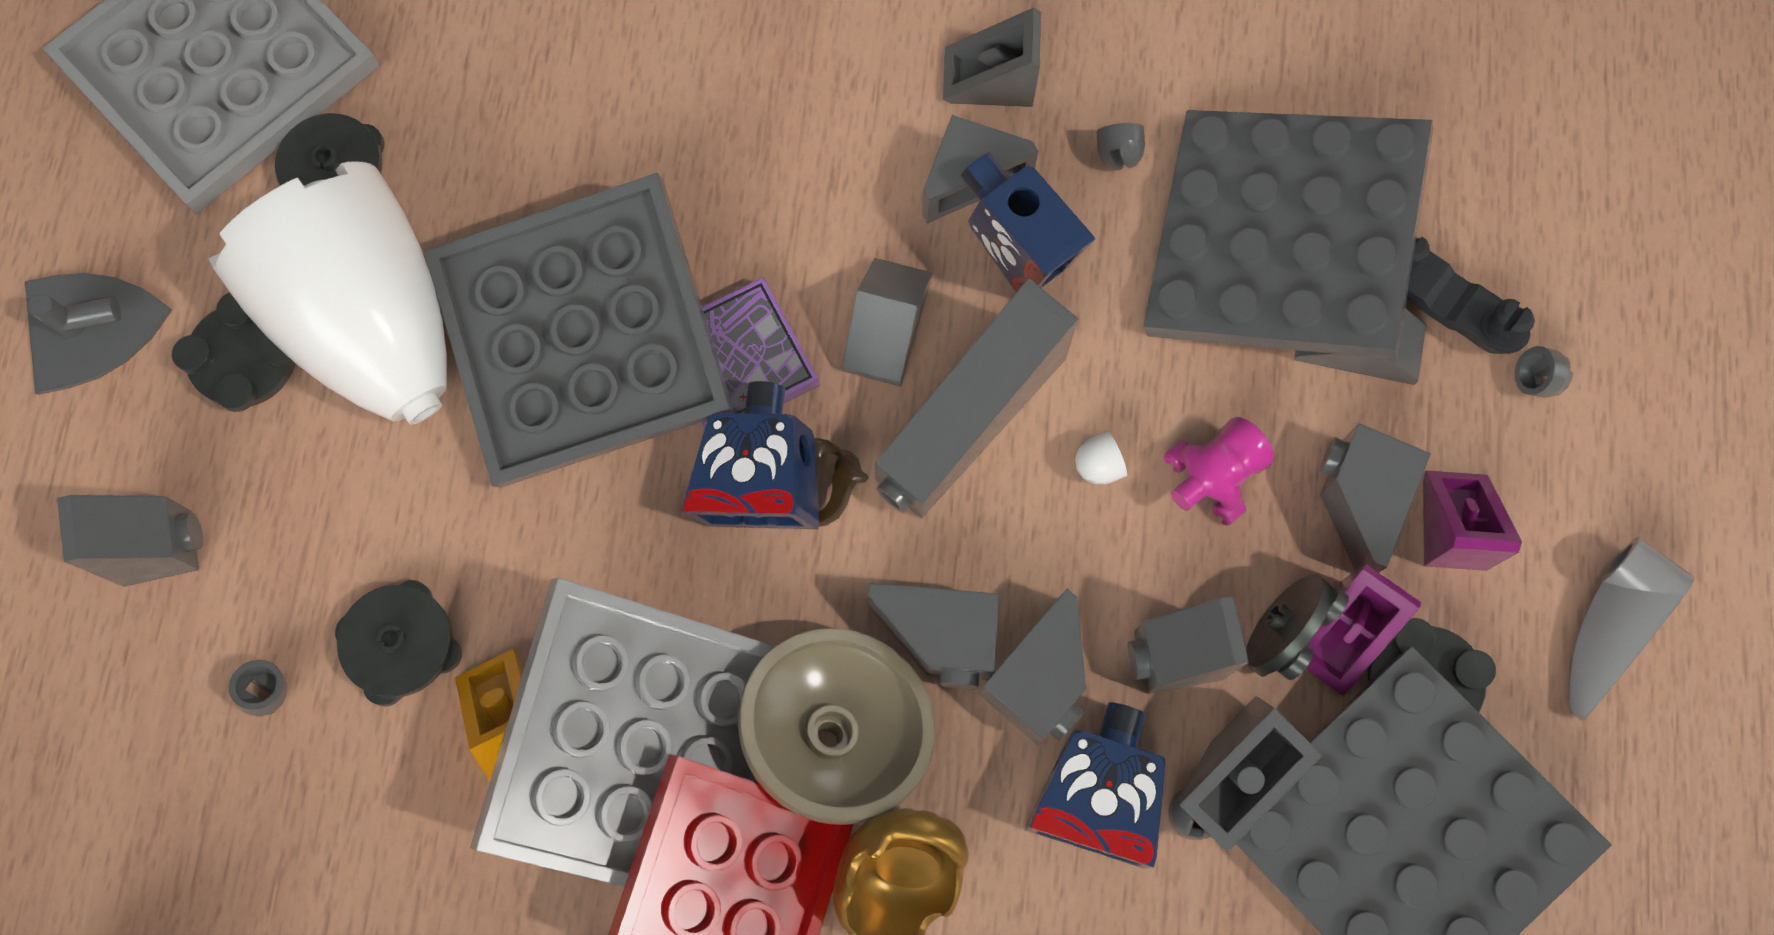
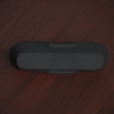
(1465, 306)

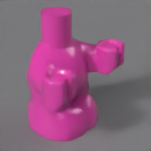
(1220, 467)

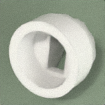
(1100, 460)

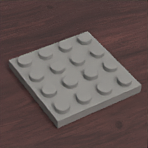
(210, 81)
(595, 722)

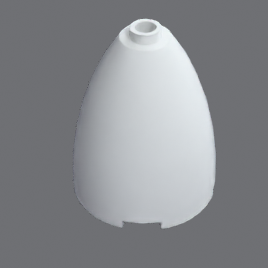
(342, 290)

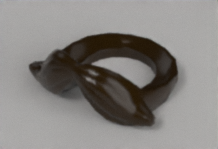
(845, 477)

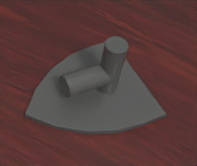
(86, 327)

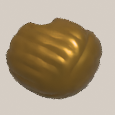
(899, 873)

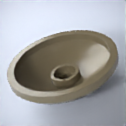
(859, 694)

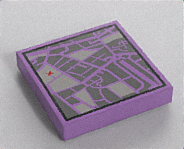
(756, 344)

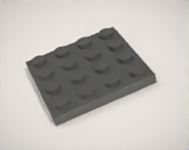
(1291, 232)
(578, 331)
(1420, 820)

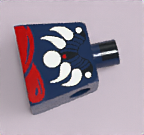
(1023, 223)
(755, 467)
(1105, 792)

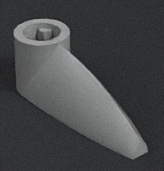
(1626, 612)

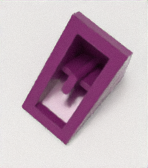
(1465, 522)
(1363, 630)

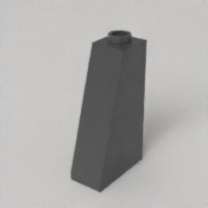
(976, 400)

